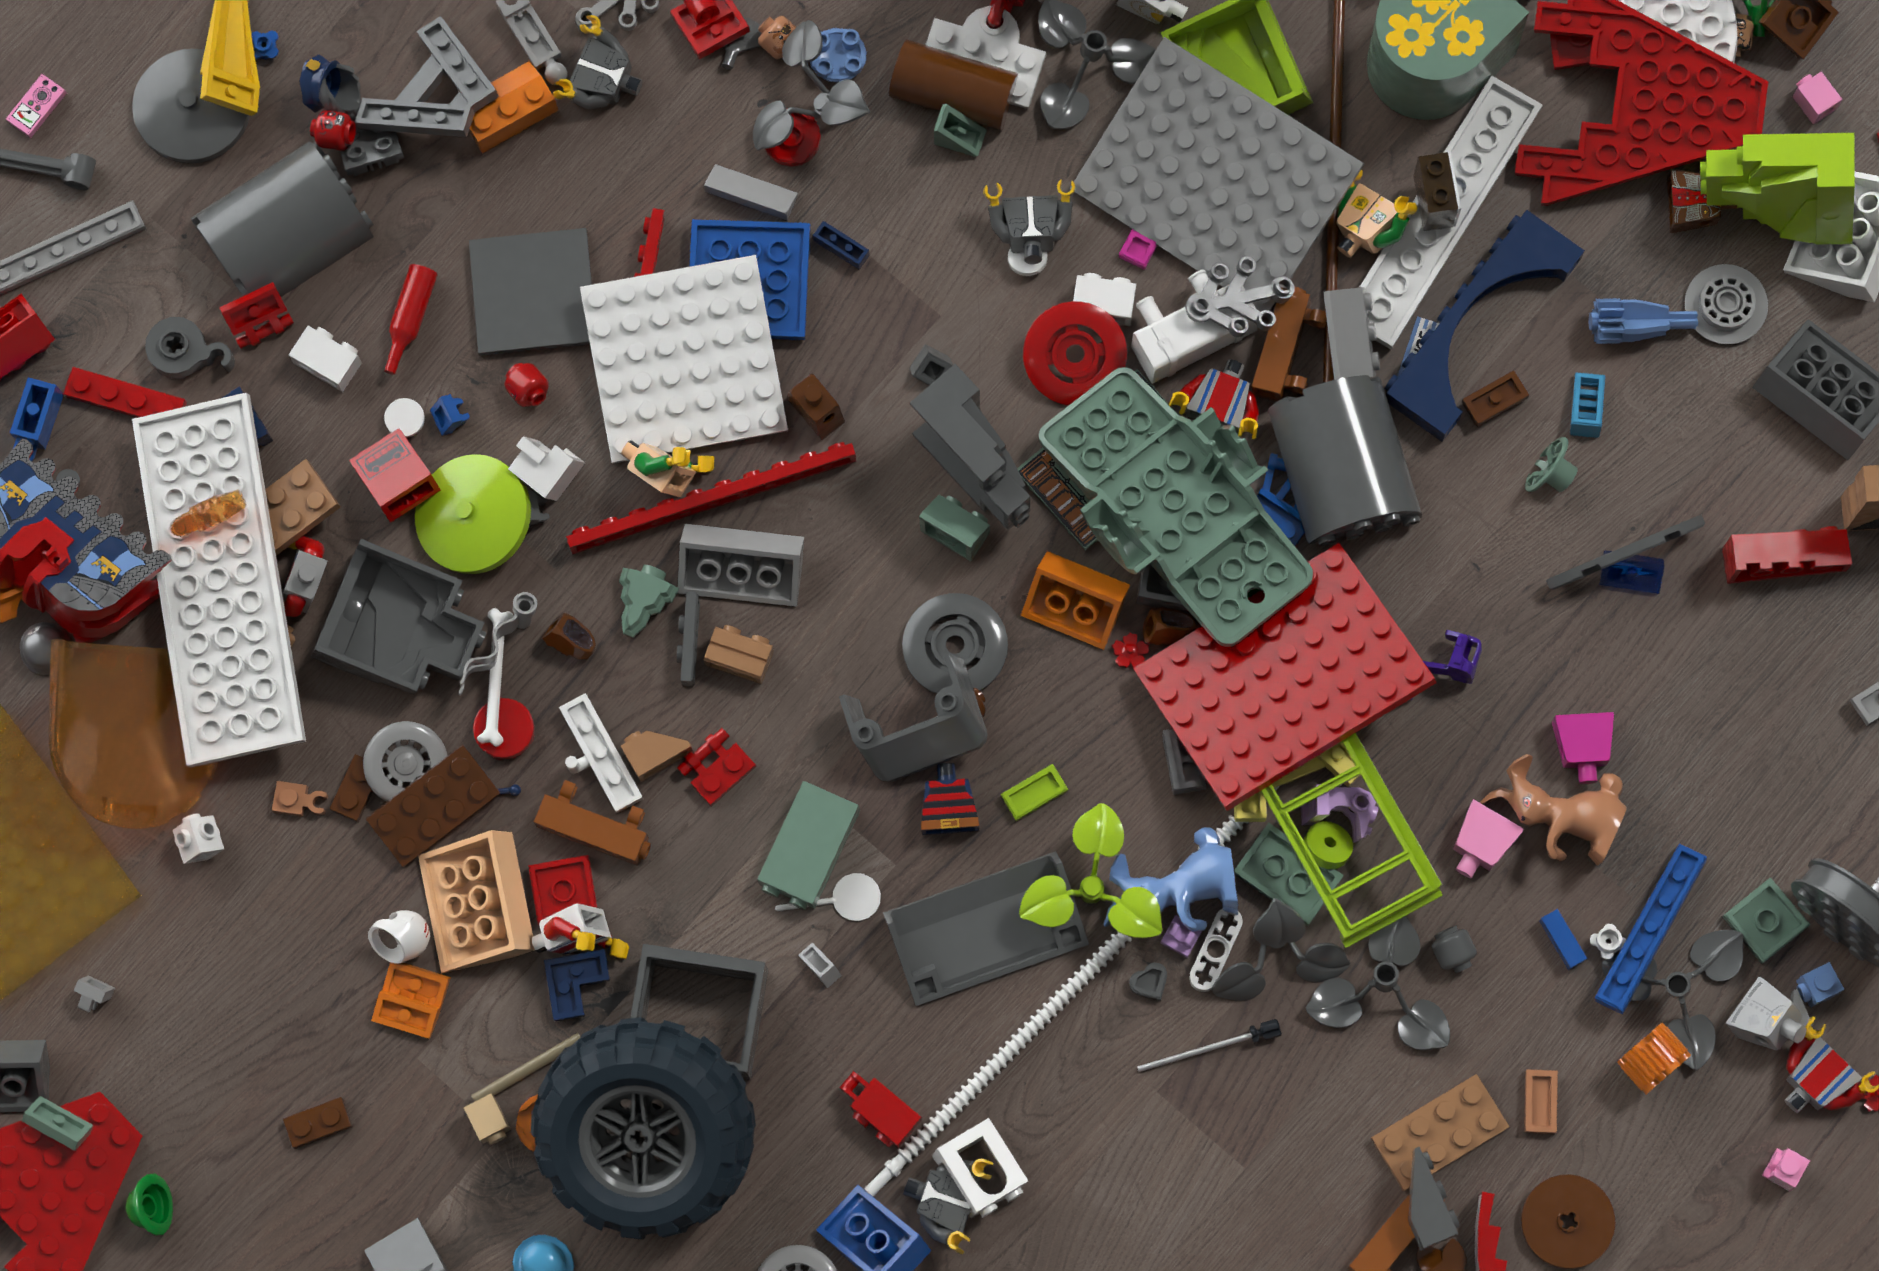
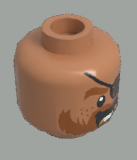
(774, 35)

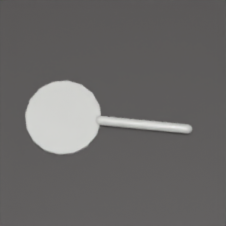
(854, 897)

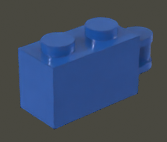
(36, 414)

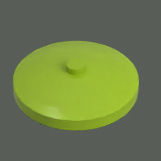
(475, 516)

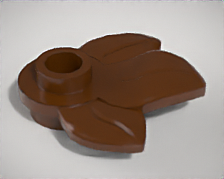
(1450, 1259)

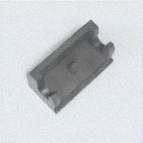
(1183, 771)

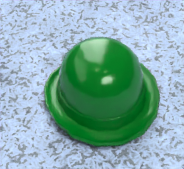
(151, 1205)

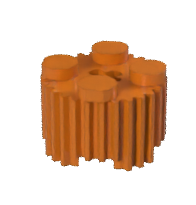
(1654, 1058)

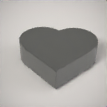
(1149, 982)

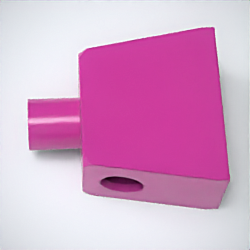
(1584, 742)

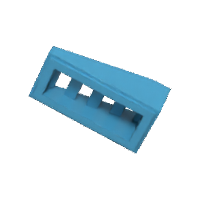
(1587, 423)

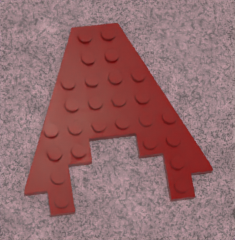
(1667, 105)
(62, 1195)

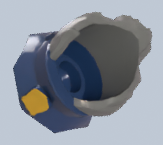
(330, 86)

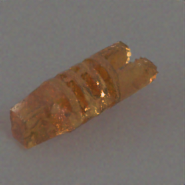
(209, 513)

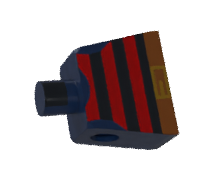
(948, 804)

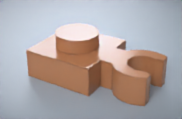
(293, 799)

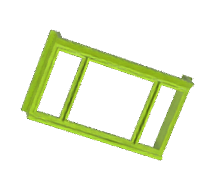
(1412, 850)

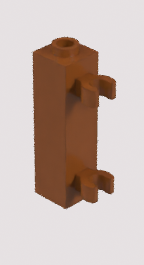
(1281, 347)
(592, 829)
(1386, 1243)

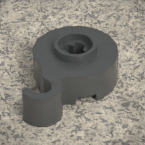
(193, 355)

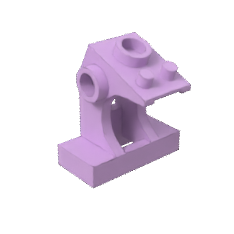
(1341, 800)

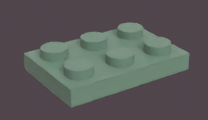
(1278, 873)

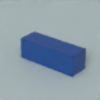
(1563, 939)

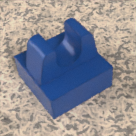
(447, 415)

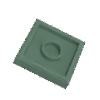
(1766, 920)

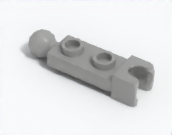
(533, 38)

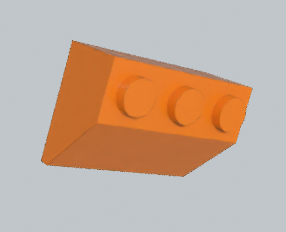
(520, 104)
(1075, 600)

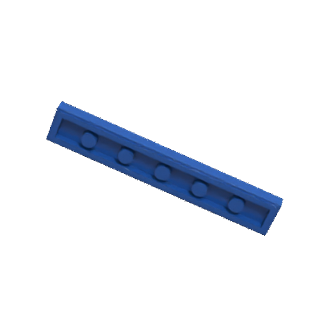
(1650, 929)

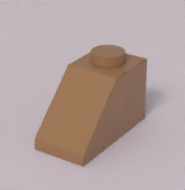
(653, 752)

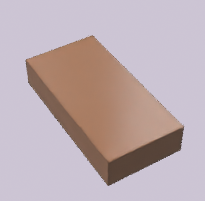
(1540, 1101)

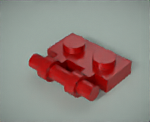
(254, 309)
(723, 773)

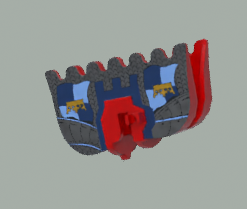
(69, 555)

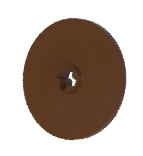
(1591, 1214)

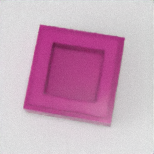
(1138, 249)

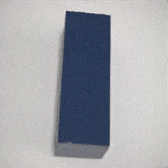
(841, 245)

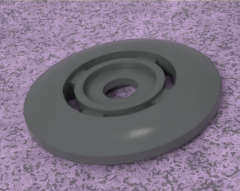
(976, 625)

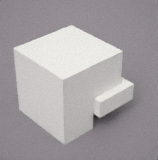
(545, 469)

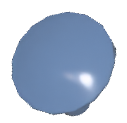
(841, 55)

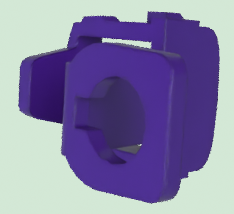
(1459, 666)

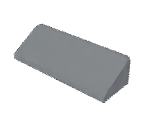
(750, 192)

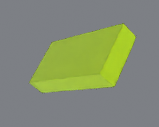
(1034, 792)

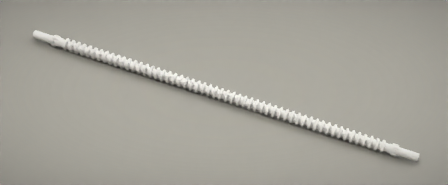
(1018, 1041)

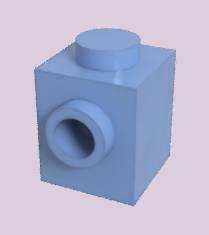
(1819, 985)

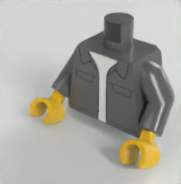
(600, 71)
(1030, 222)
(942, 1204)

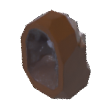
(1167, 626)
(570, 637)

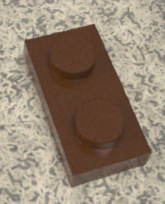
(1495, 398)
(353, 792)
(317, 1122)

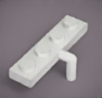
(599, 754)

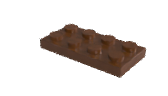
(432, 805)

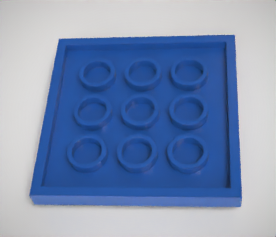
(781, 261)

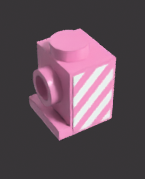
(1786, 1168)

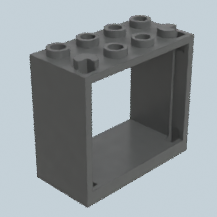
(707, 964)

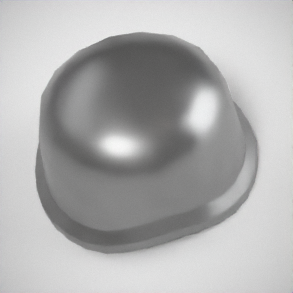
(36, 646)

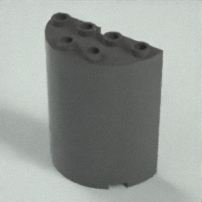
(285, 223)
(1344, 460)

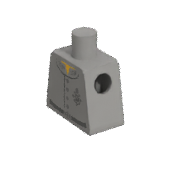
(1766, 1017)

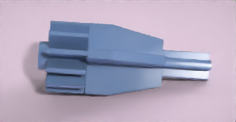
(1635, 320)

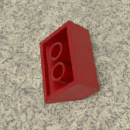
(20, 335)

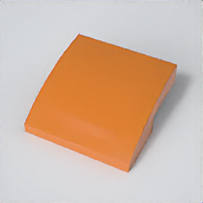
(411, 999)

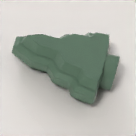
(643, 596)

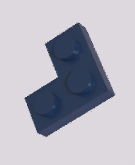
(567, 975)

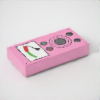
(36, 106)

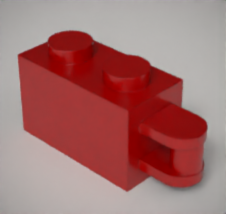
(881, 1110)

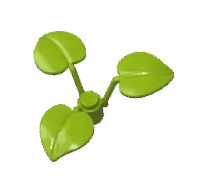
(1049, 903)

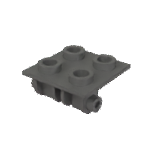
(370, 148)

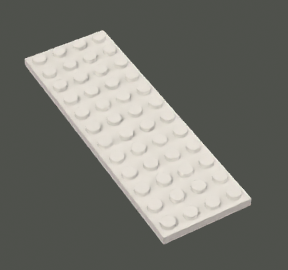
(222, 585)

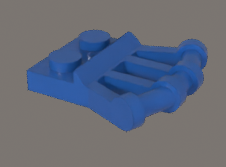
(1281, 512)

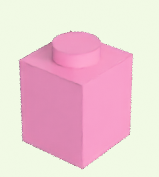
(1816, 97)

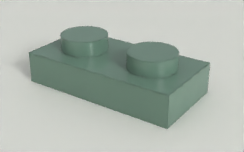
(57, 1123)

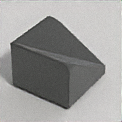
(930, 365)

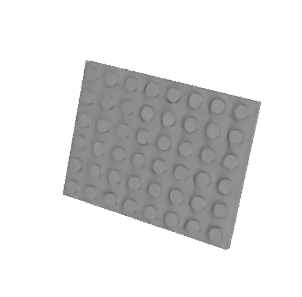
(1215, 172)

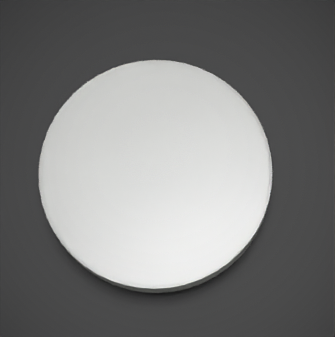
(1019, 266)
(406, 415)

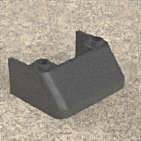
(951, 734)

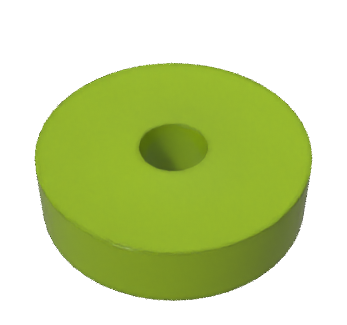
(1336, 837)

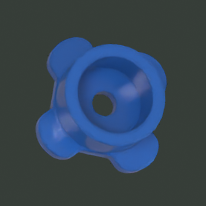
(270, 49)

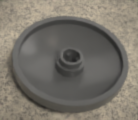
(174, 116)

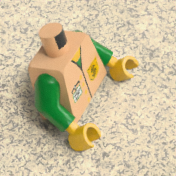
(1371, 219)
(663, 471)

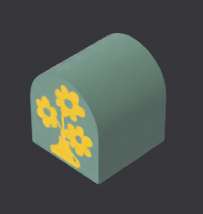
(1440, 53)

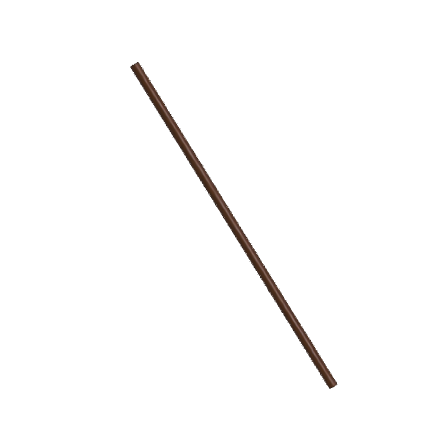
(1335, 138)

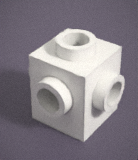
(198, 838)

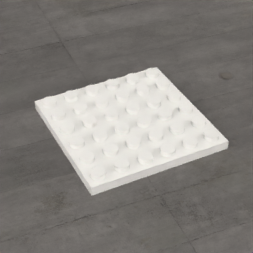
(684, 357)

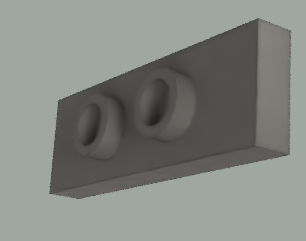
(688, 651)

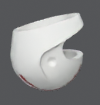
(408, 930)

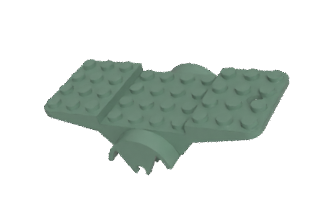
(1178, 501)

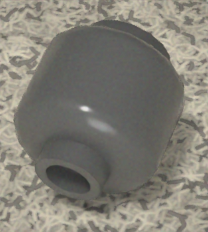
(1454, 949)

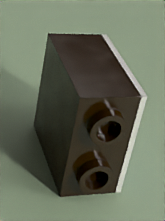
(1437, 191)

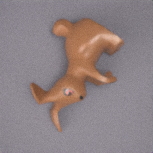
(1586, 815)

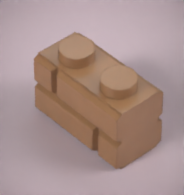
(739, 654)

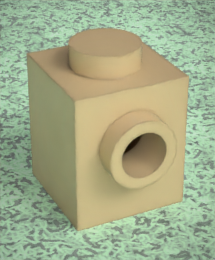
(487, 1119)

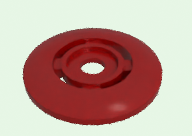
(1055, 332)

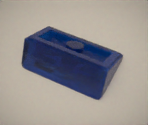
(1634, 573)

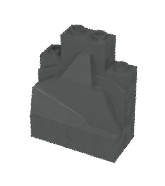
(970, 447)
(397, 621)

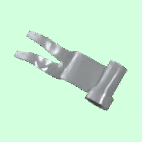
(524, 608)

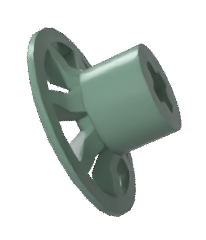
(1555, 471)

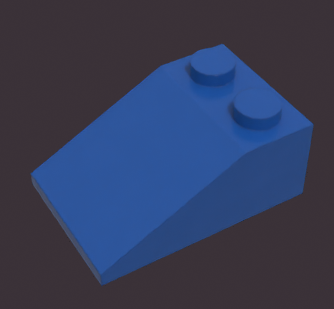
(872, 1235)

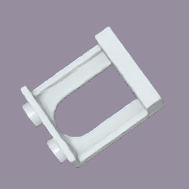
(979, 1201)

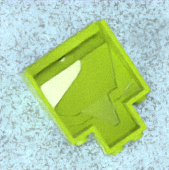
(1248, 47)
(1789, 182)

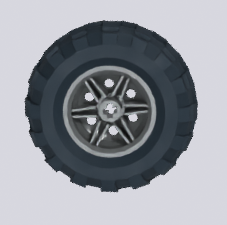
(643, 1065)

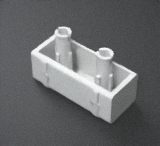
(1178, 341)

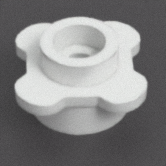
(1599, 940)

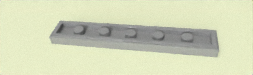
(69, 246)

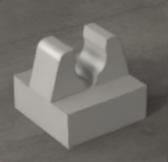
(92, 992)

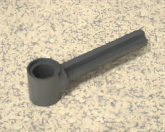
(74, 170)

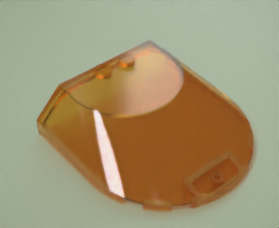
(120, 734)

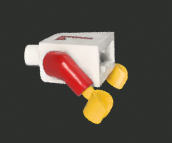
(577, 929)

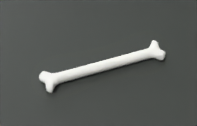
(491, 732)

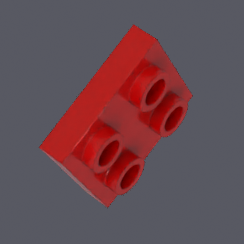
(709, 24)

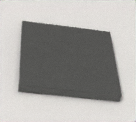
(530, 290)

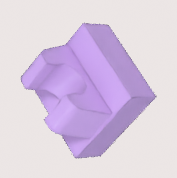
(1180, 938)

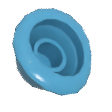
(542, 1254)

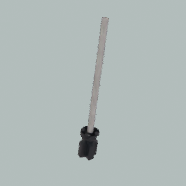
(1268, 1029)

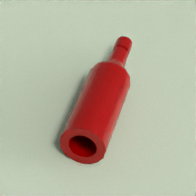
(409, 312)

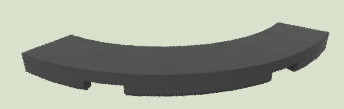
(1625, 552)

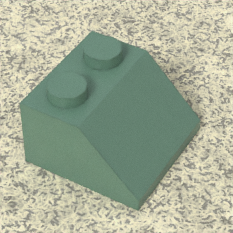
(954, 526)

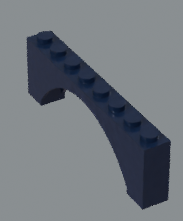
(1527, 252)

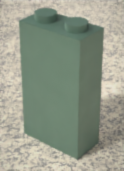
(808, 846)

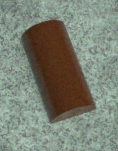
(940, 77)

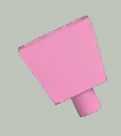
(1483, 838)

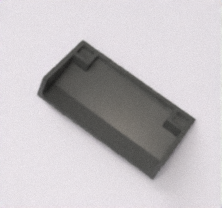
(977, 931)

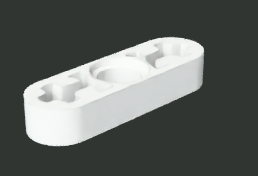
(1199, 966)

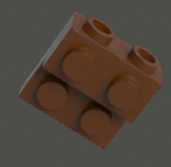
(1798, 23)

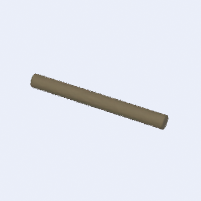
(525, 1069)

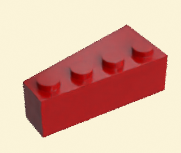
(1786, 554)

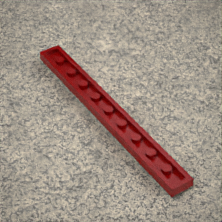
(700, 501)

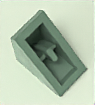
(958, 132)

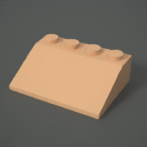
(476, 901)

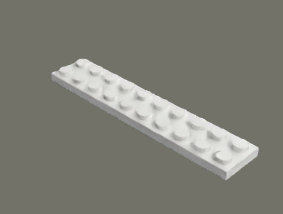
(1479, 156)

